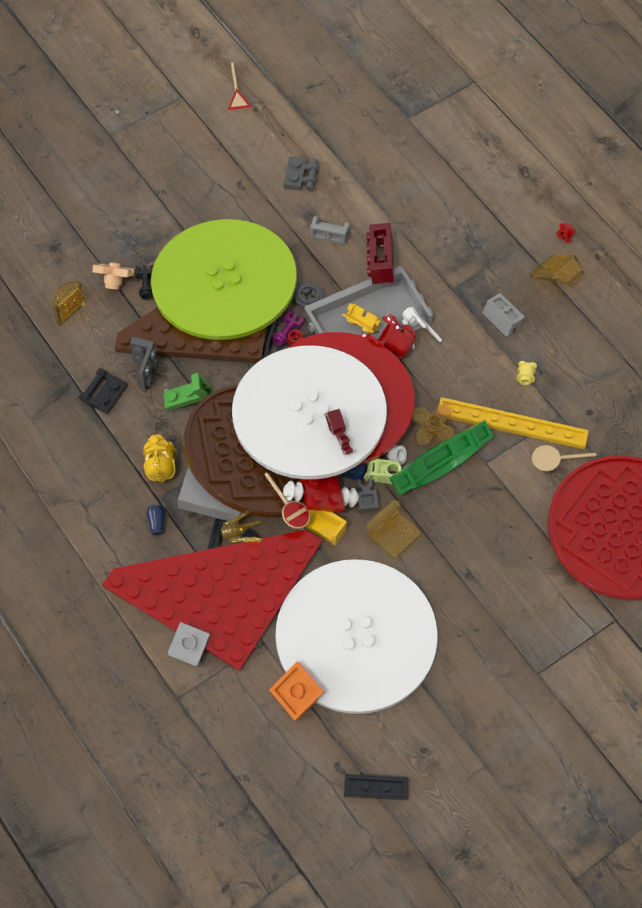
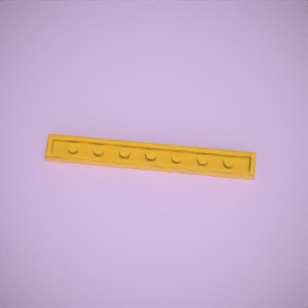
(517, 424)

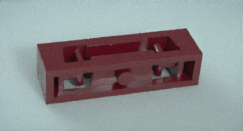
(377, 268)

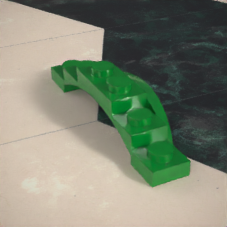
(441, 458)

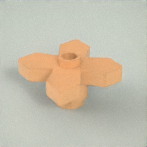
(113, 273)

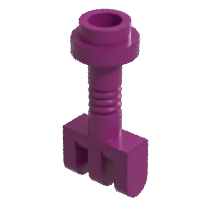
(280, 338)

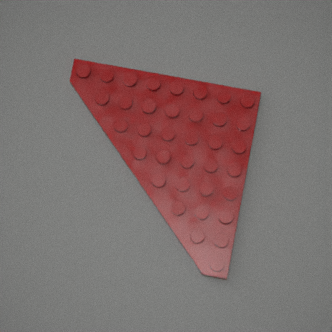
(219, 590)

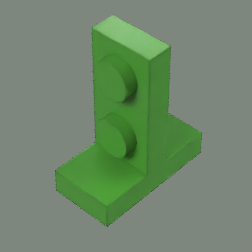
(188, 393)

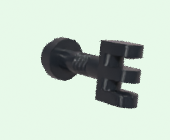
(145, 291)

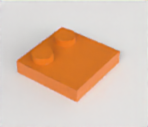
(297, 691)

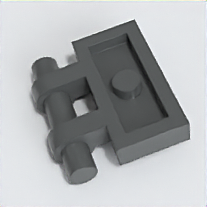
(295, 173)

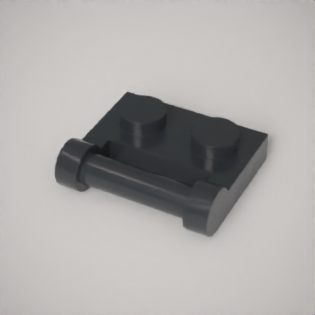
(107, 395)

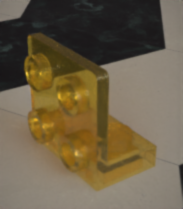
(392, 530)

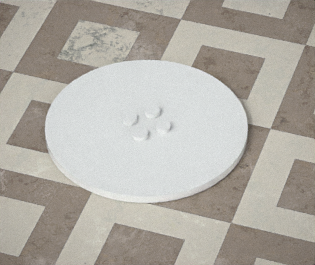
(283, 408)
(358, 634)

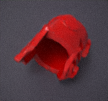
(393, 338)

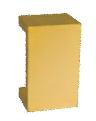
(327, 525)

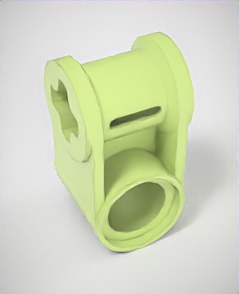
(381, 470)

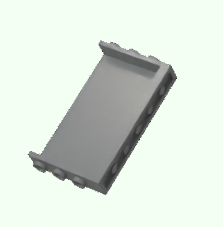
(376, 298)

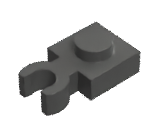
(367, 497)

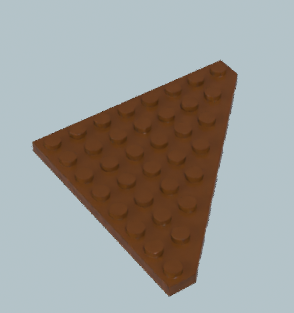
(174, 342)

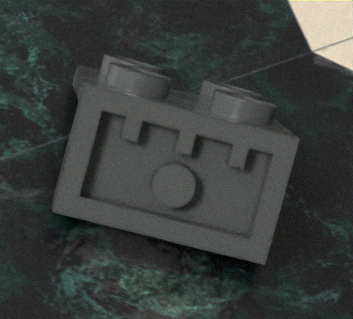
(145, 355)

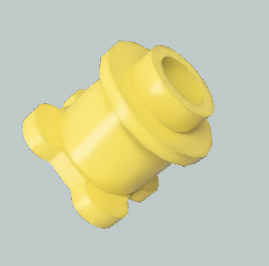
(526, 372)

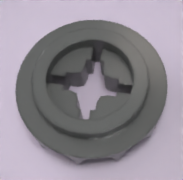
(304, 290)

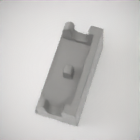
(329, 232)
(503, 314)

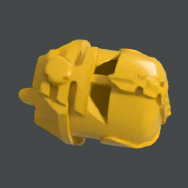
(159, 458)

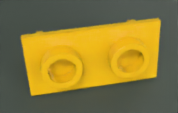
(368, 323)

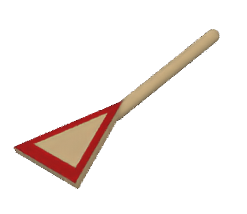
(238, 101)

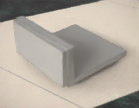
(188, 644)

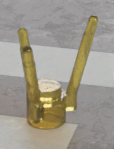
(232, 530)

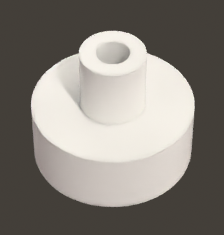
(398, 454)

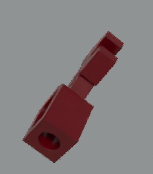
(337, 427)

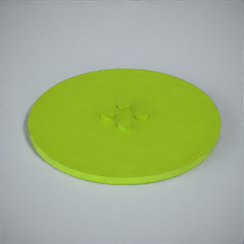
(224, 279)

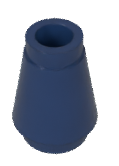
(156, 516)

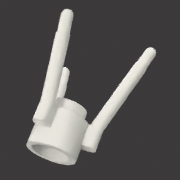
(412, 318)

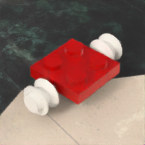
(321, 494)

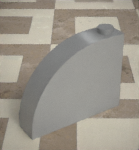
(198, 500)

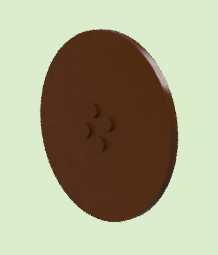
(224, 465)

